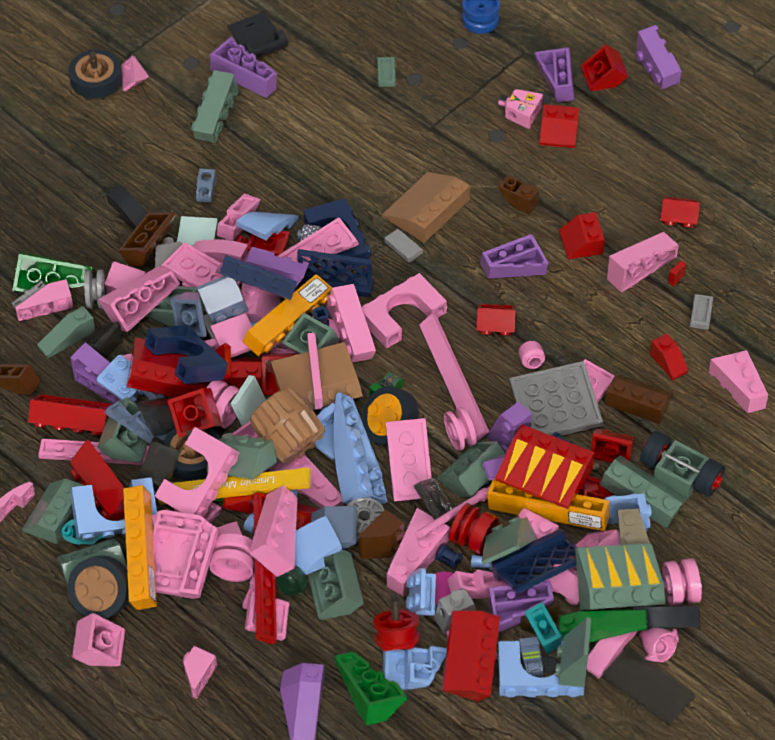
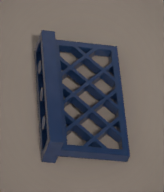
(257, 277)
(335, 278)
(528, 557)

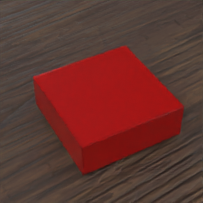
(677, 273)

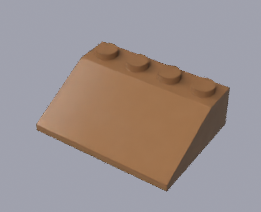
(428, 205)
(335, 369)

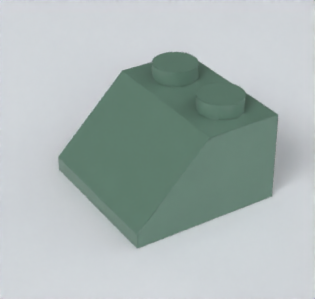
(298, 339)

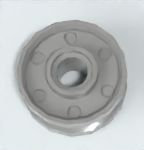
(94, 287)
(366, 509)

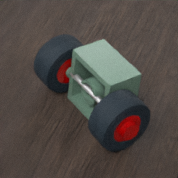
(681, 466)

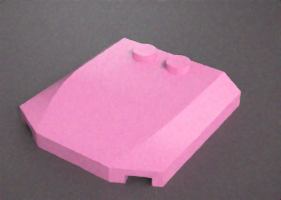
(182, 552)

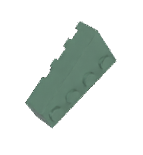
(215, 104)

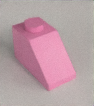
(198, 669)

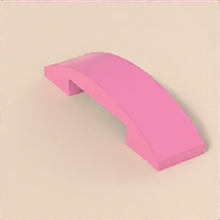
(18, 496)

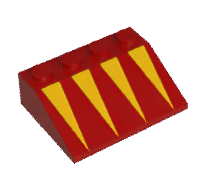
(545, 466)

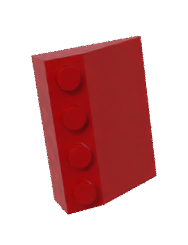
(157, 372)

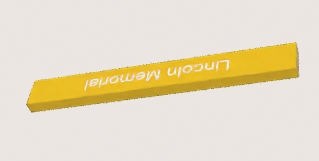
(263, 483)

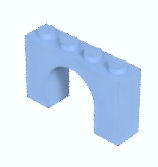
(88, 520)
(517, 682)

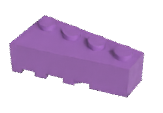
(246, 68)

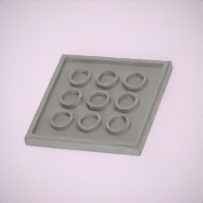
(558, 399)

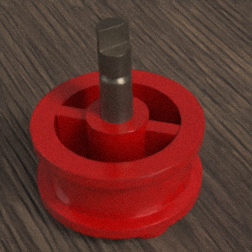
(396, 627)

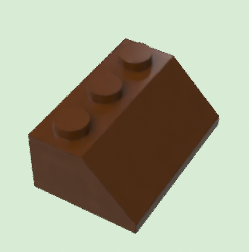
(146, 237)
(638, 398)

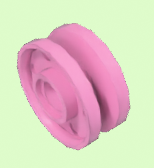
(460, 428)

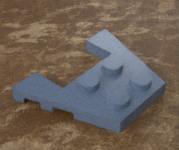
(136, 422)

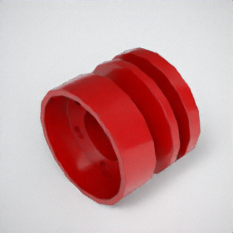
(472, 528)

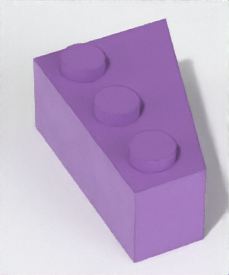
(656, 59)
(557, 72)
(509, 424)
(511, 605)

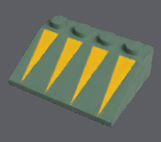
(618, 576)

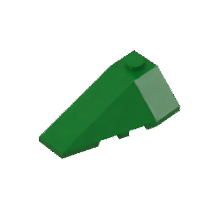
(34, 267)
(605, 622)
(369, 690)

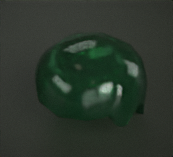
(292, 582)

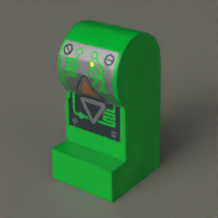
(389, 379)

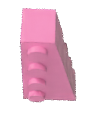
(640, 260)
(138, 297)
(350, 322)
(276, 532)
(415, 551)

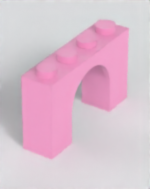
(414, 291)
(219, 459)

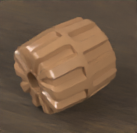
(288, 423)

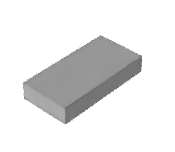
(403, 245)
(701, 311)

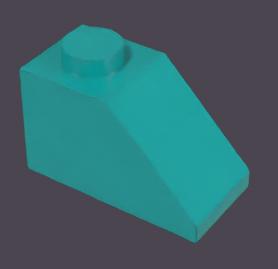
(544, 627)

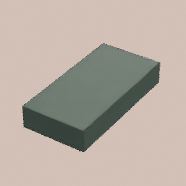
(386, 71)

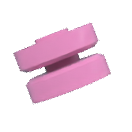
(223, 397)
(232, 558)
(681, 582)

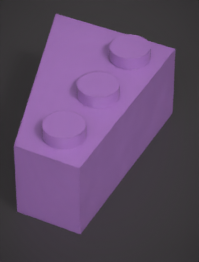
(514, 259)
(277, 265)
(87, 366)

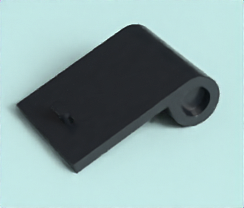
(258, 35)

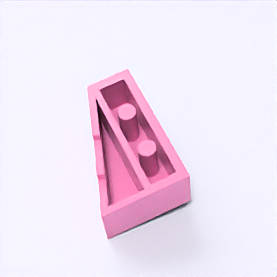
(741, 379)

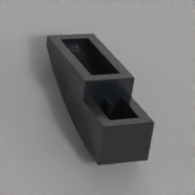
(126, 205)
(671, 616)

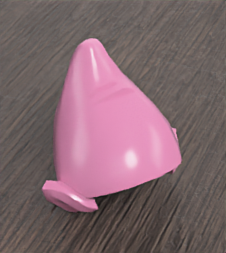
(659, 643)

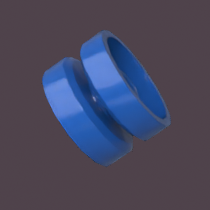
(480, 15)

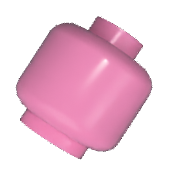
(531, 354)

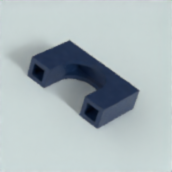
(326, 213)
(202, 361)

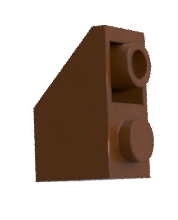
(519, 194)

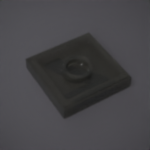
(433, 497)

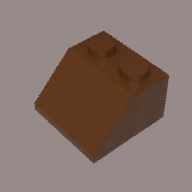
(381, 537)

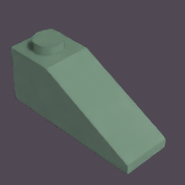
(67, 332)

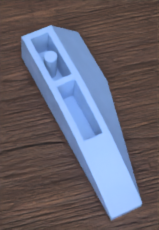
(354, 456)

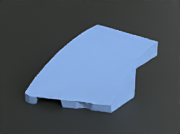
(265, 224)
(314, 543)
(413, 667)

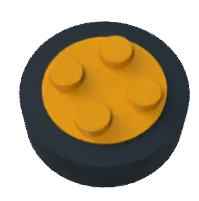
(385, 406)

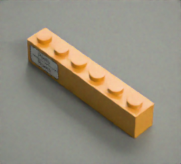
(281, 319)
(583, 512)
(140, 547)

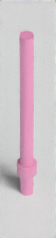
(481, 495)

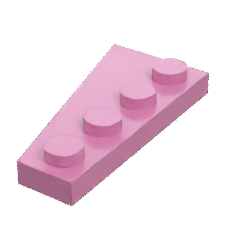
(329, 239)
(321, 490)

